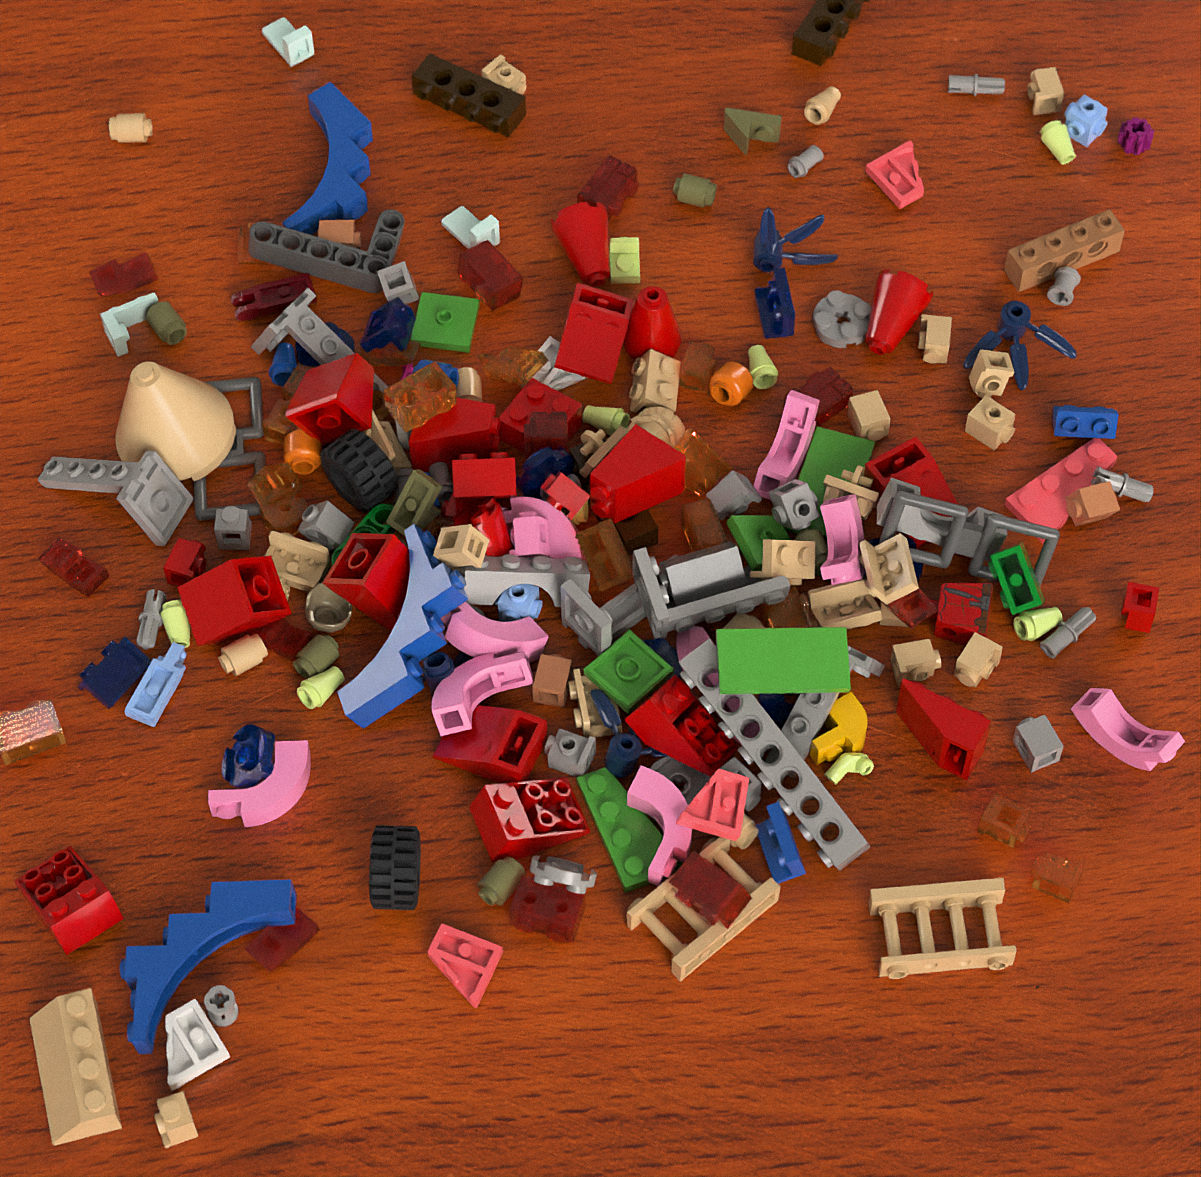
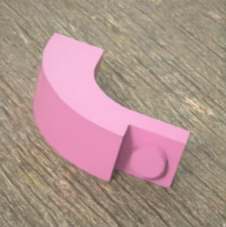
(789, 444)
(561, 529)
(844, 534)
(481, 635)
(472, 683)
(1121, 734)
(273, 795)
(665, 803)

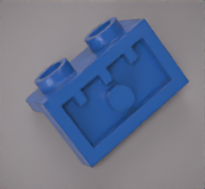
(1084, 421)
(779, 845)

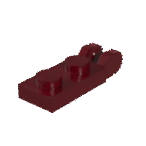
(270, 296)

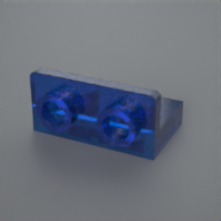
(776, 306)
(389, 323)
(115, 673)

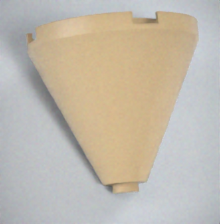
(177, 418)

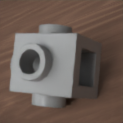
(794, 505)

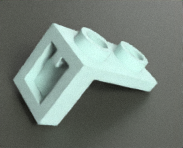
(290, 43)
(469, 229)
(119, 318)

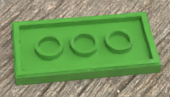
(830, 455)
(783, 660)

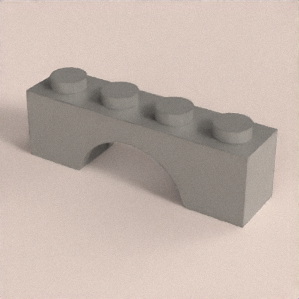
(927, 525)
(503, 572)

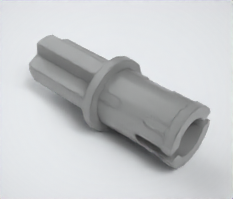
(975, 85)
(1124, 485)
(150, 619)
(1068, 632)

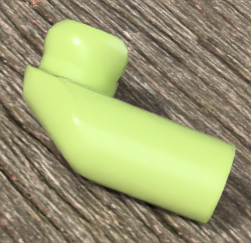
(849, 763)

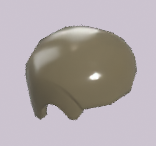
(326, 609)

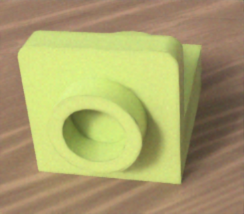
(624, 260)

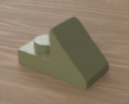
(749, 125)
(415, 503)

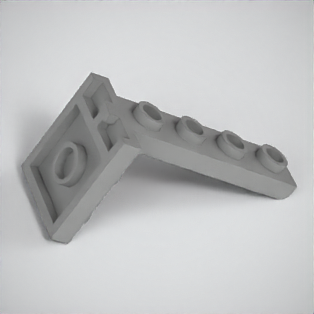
(309, 333)
(144, 488)
(708, 609)
(604, 624)
(813, 708)

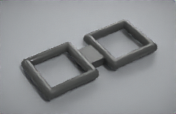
(236, 456)
(966, 537)

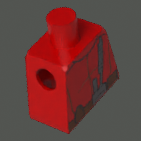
(962, 611)

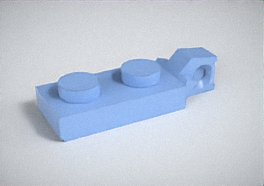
(157, 686)

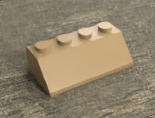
(74, 1068)

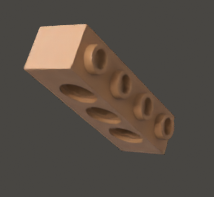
(1067, 247)

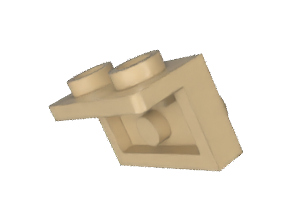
(654, 381)
(386, 439)
(787, 559)
(298, 561)
(888, 569)
(844, 605)
(586, 713)

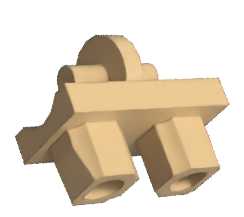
(593, 443)
(838, 488)

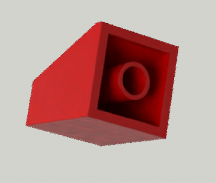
(334, 399)
(464, 429)
(636, 476)
(372, 576)
(233, 599)

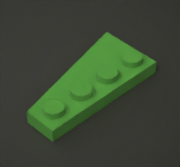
(625, 831)

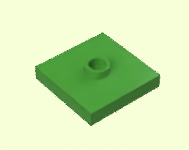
(445, 322)
(751, 531)
(628, 671)

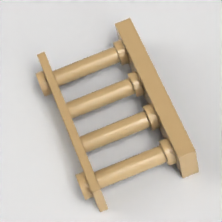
(952, 898)
(710, 938)

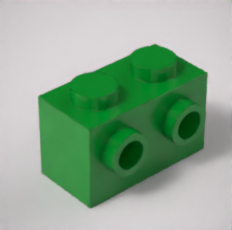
(1016, 578)

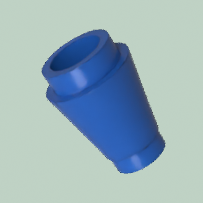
(282, 364)

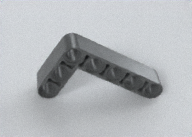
(333, 255)

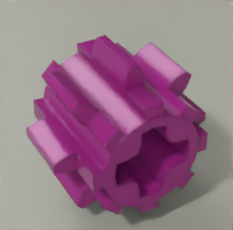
(1135, 136)

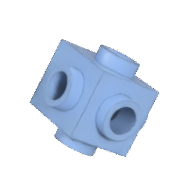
(1085, 120)
(519, 602)

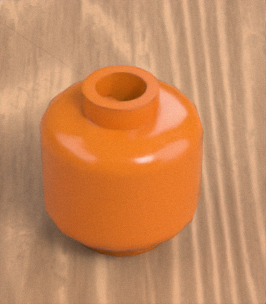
(730, 384)
(302, 452)

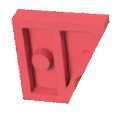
(897, 175)
(718, 806)
(465, 961)

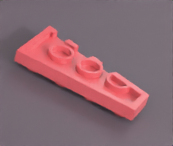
(1044, 497)

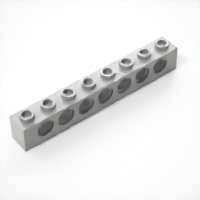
(850, 842)

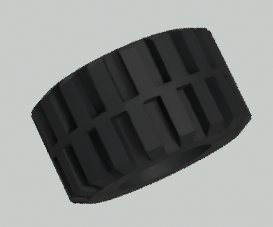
(359, 470)
(394, 867)

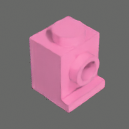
(530, 535)

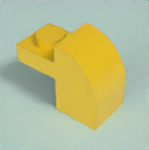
(846, 730)

